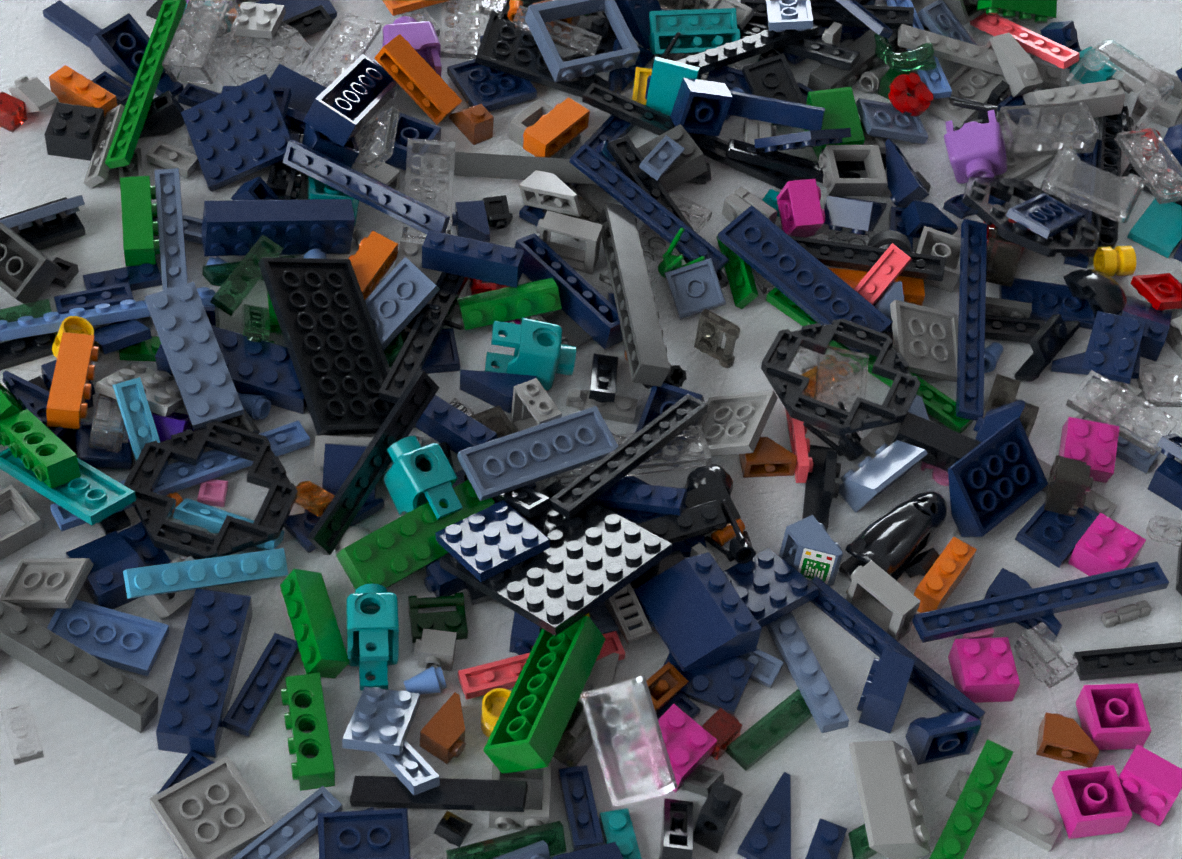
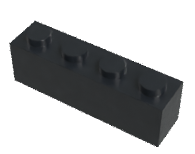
(941, 443)

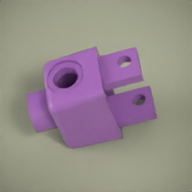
(420, 36)
(976, 149)

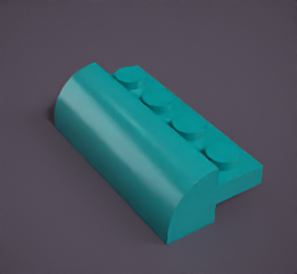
(698, 29)

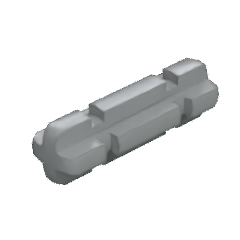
(1126, 613)

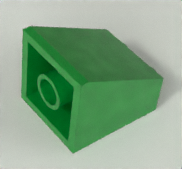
(839, 113)

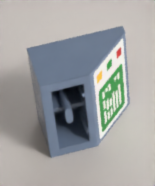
(811, 550)

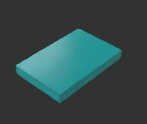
(666, 82)
(1159, 228)

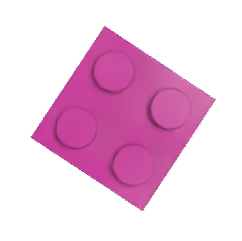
(800, 208)
(1092, 444)
(1106, 547)
(984, 669)
(1113, 715)
(685, 742)
(1150, 784)
(1091, 801)

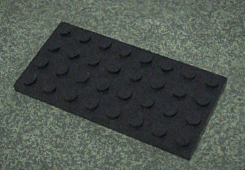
(330, 342)

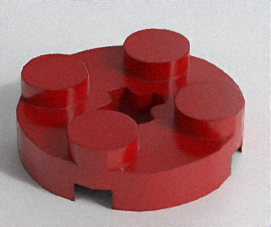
(911, 84)

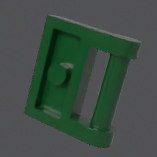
(443, 621)

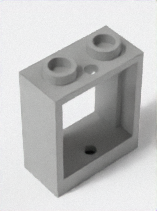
(1168, 114)
(530, 117)
(870, 186)
(576, 228)
(532, 406)
(25, 534)
(889, 593)
(530, 817)

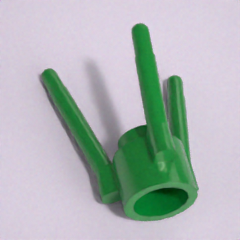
(673, 262)

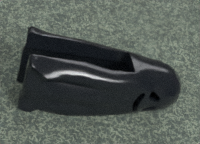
(898, 535)

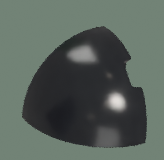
(1098, 288)

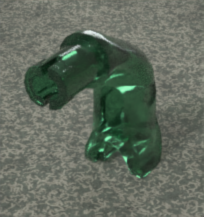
(911, 60)

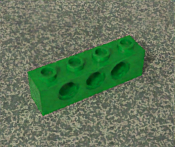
(39, 449)
(319, 770)

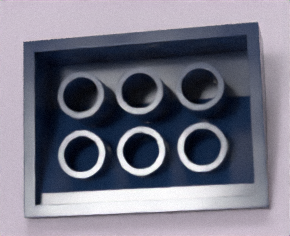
(994, 480)
(698, 613)

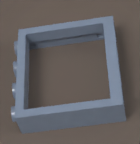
(560, 9)

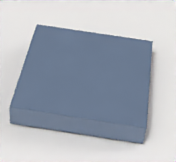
(695, 288)

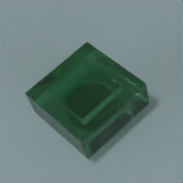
(860, 844)

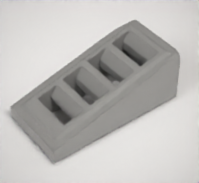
(622, 598)

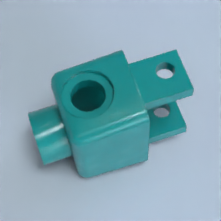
(536, 351)
(421, 477)
(372, 633)

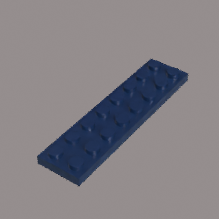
(798, 273)

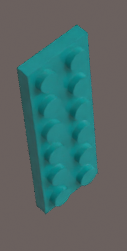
(87, 497)

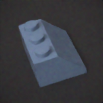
(878, 473)

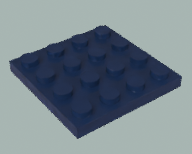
(237, 132)

